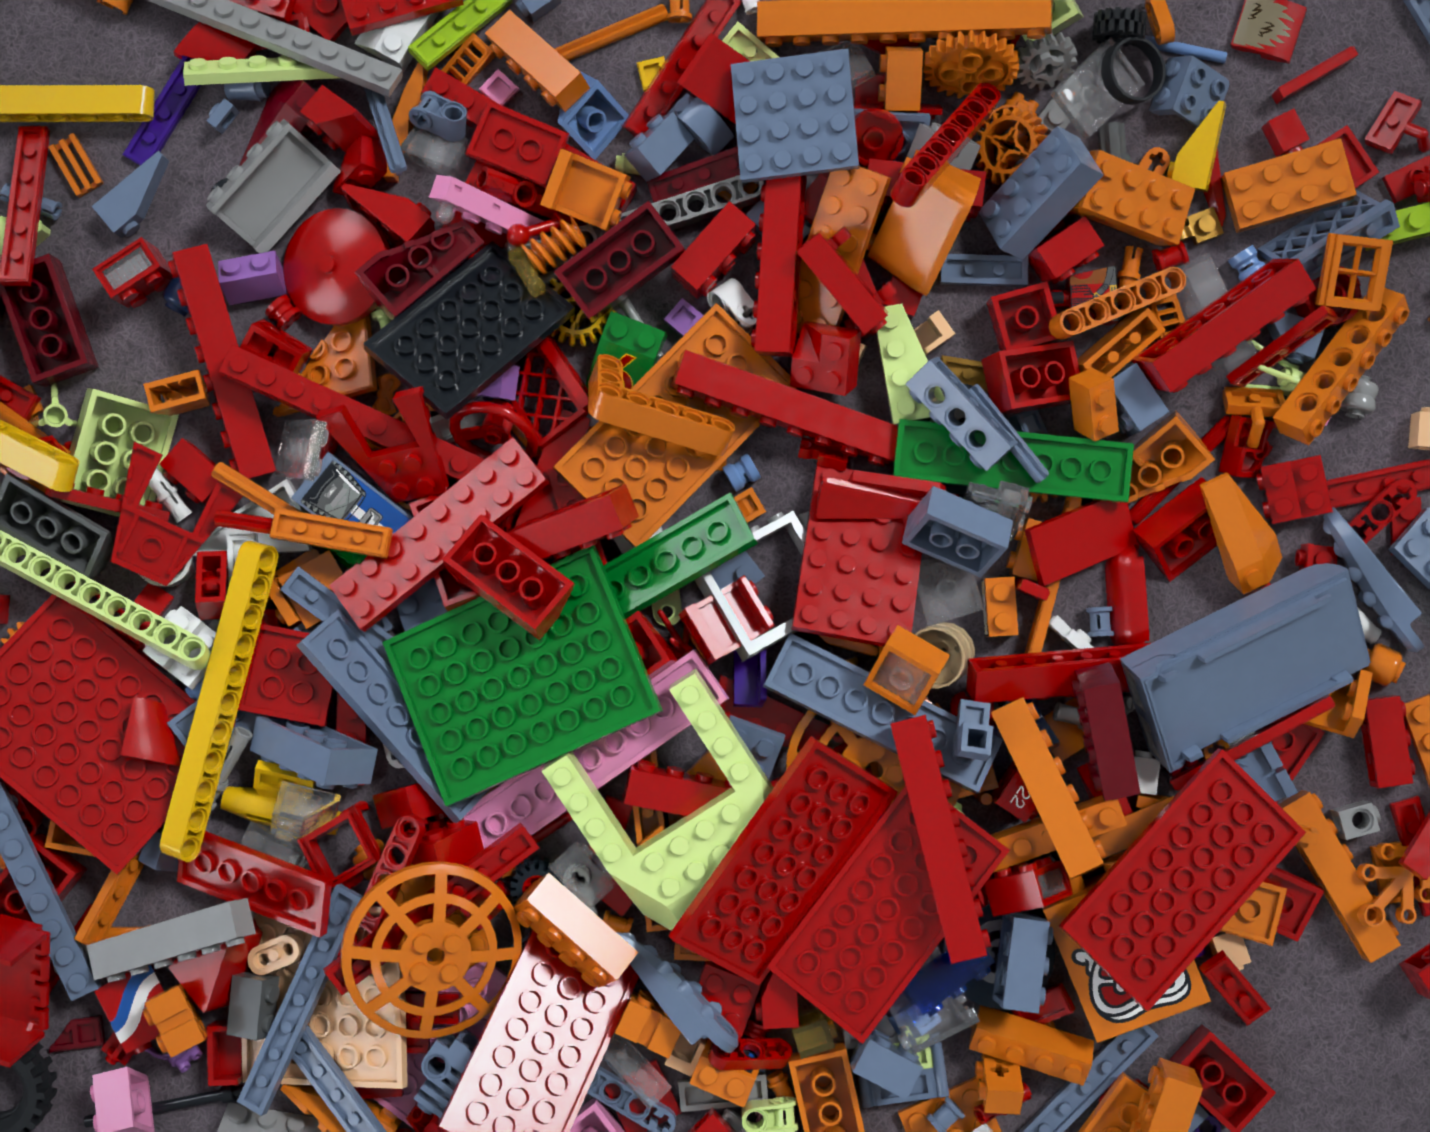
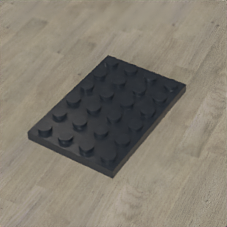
(467, 331)

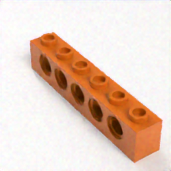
(1340, 368)

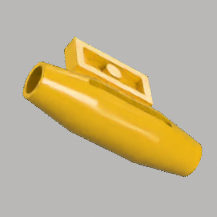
(259, 801)

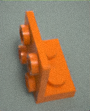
(1349, 707)

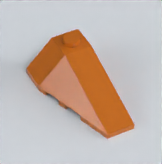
(1167, 457)
(1242, 535)

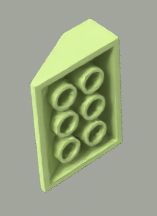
(106, 438)

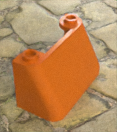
(918, 238)

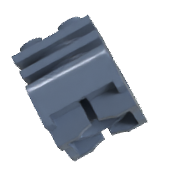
(443, 1077)

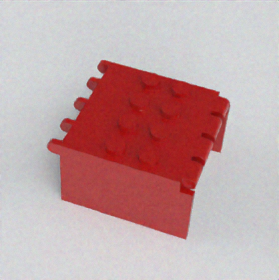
(22, 987)

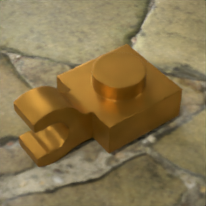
(1202, 226)

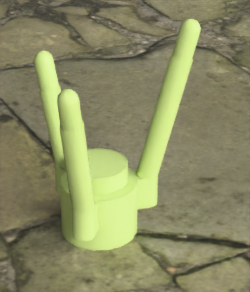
(1287, 378)
(55, 413)

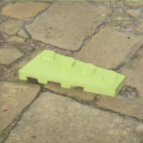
(901, 360)

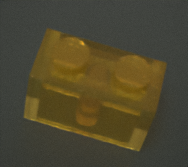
(814, 1033)

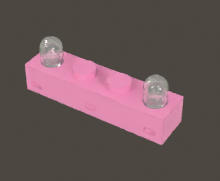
(477, 207)

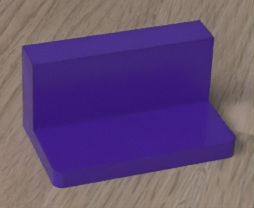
(749, 680)

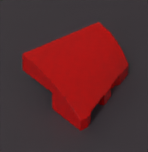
(213, 44)
(1239, 458)
(149, 735)

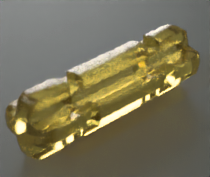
(526, 272)

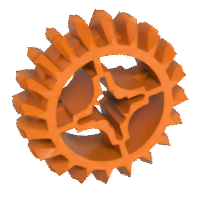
(1022, 123)

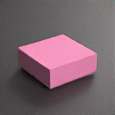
(499, 88)

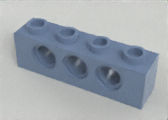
(978, 417)

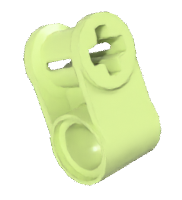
(772, 1115)

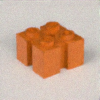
(175, 1019)
(648, 1024)

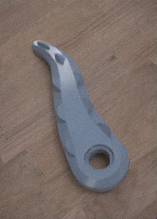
(1374, 581)
(681, 998)

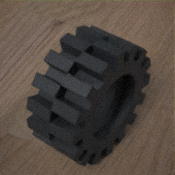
(1118, 24)

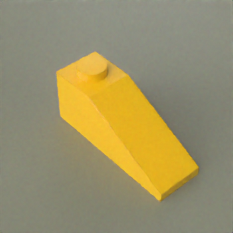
(1197, 156)

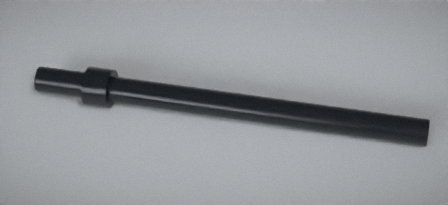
(225, 1094)

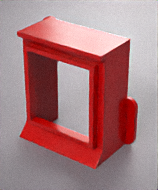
(317, 859)

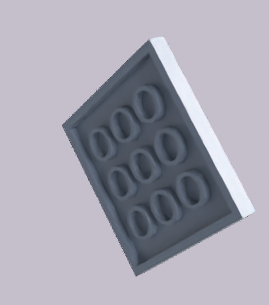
(795, 116)

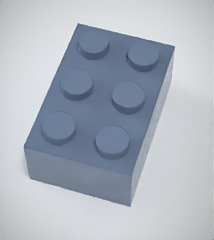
(957, 531)
(1022, 962)

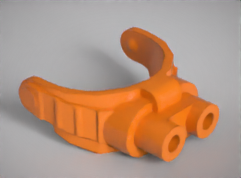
(1017, 100)

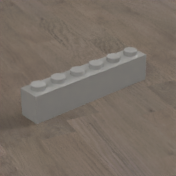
(171, 939)

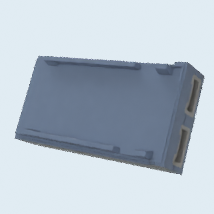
(1247, 664)

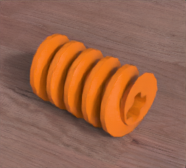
(555, 246)

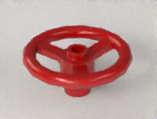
(494, 429)

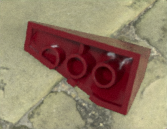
(283, 103)
(409, 271)

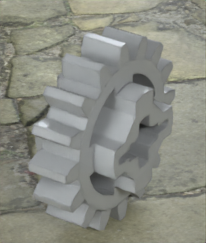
(1046, 60)

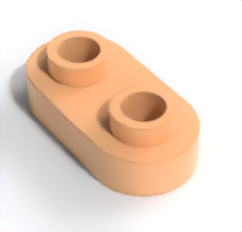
(277, 952)

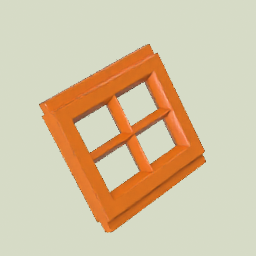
(1331, 269)

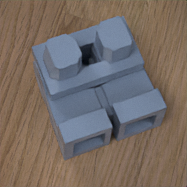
(1267, 771)

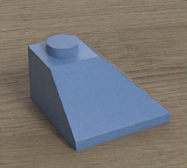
(593, 119)

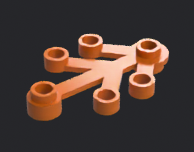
(1401, 880)

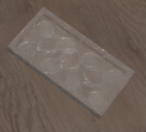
(301, 449)

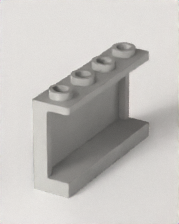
(272, 186)

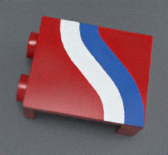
(124, 1006)

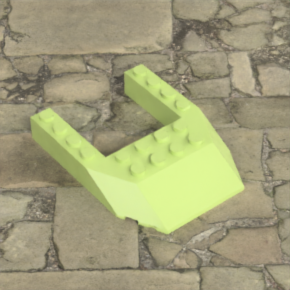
(677, 862)

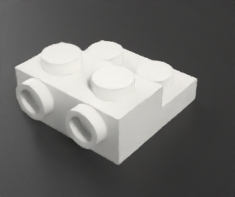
(194, 625)

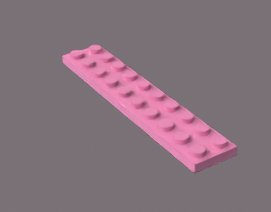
(532, 798)

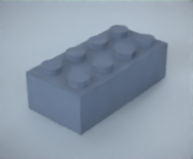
(1040, 193)
(314, 752)

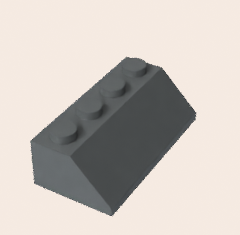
(53, 527)

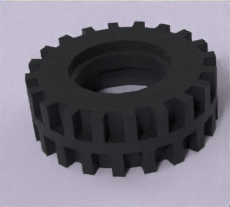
(36, 1092)

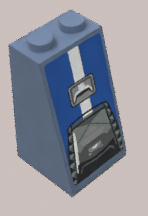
(349, 496)

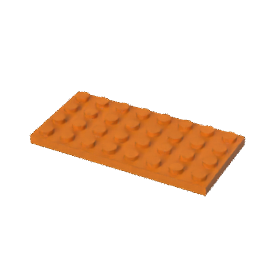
(655, 470)

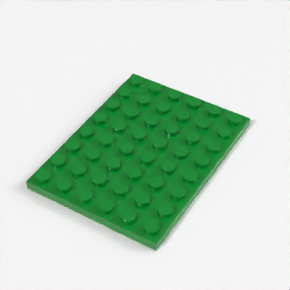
(503, 701)

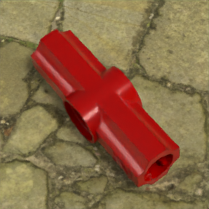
(505, 188)

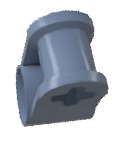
(441, 116)

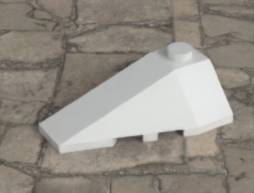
(393, 41)

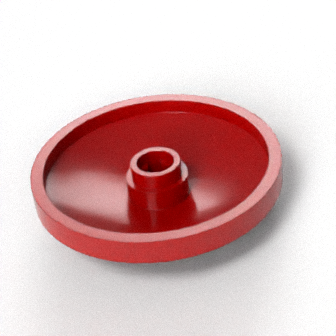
(323, 266)

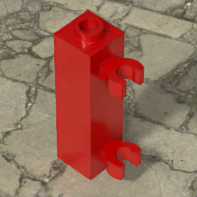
(844, 283)

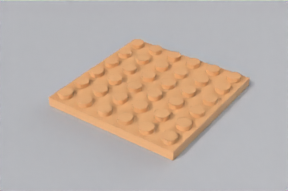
(358, 1046)

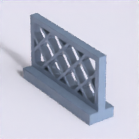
(1375, 222)

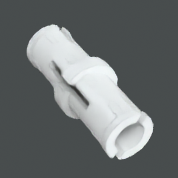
(169, 496)

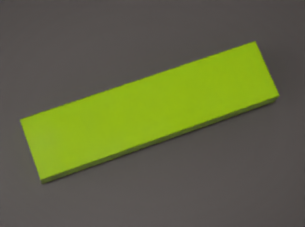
(454, 30)

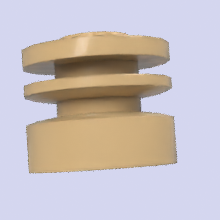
(958, 646)

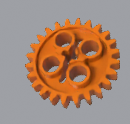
(970, 60)

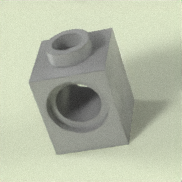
(1343, 816)

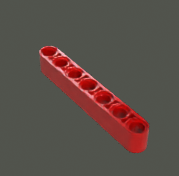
(945, 145)

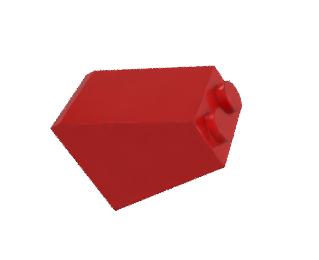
(711, 77)
(210, 975)

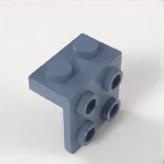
(1189, 90)

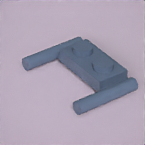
(930, 1084)

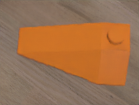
(310, 1103)

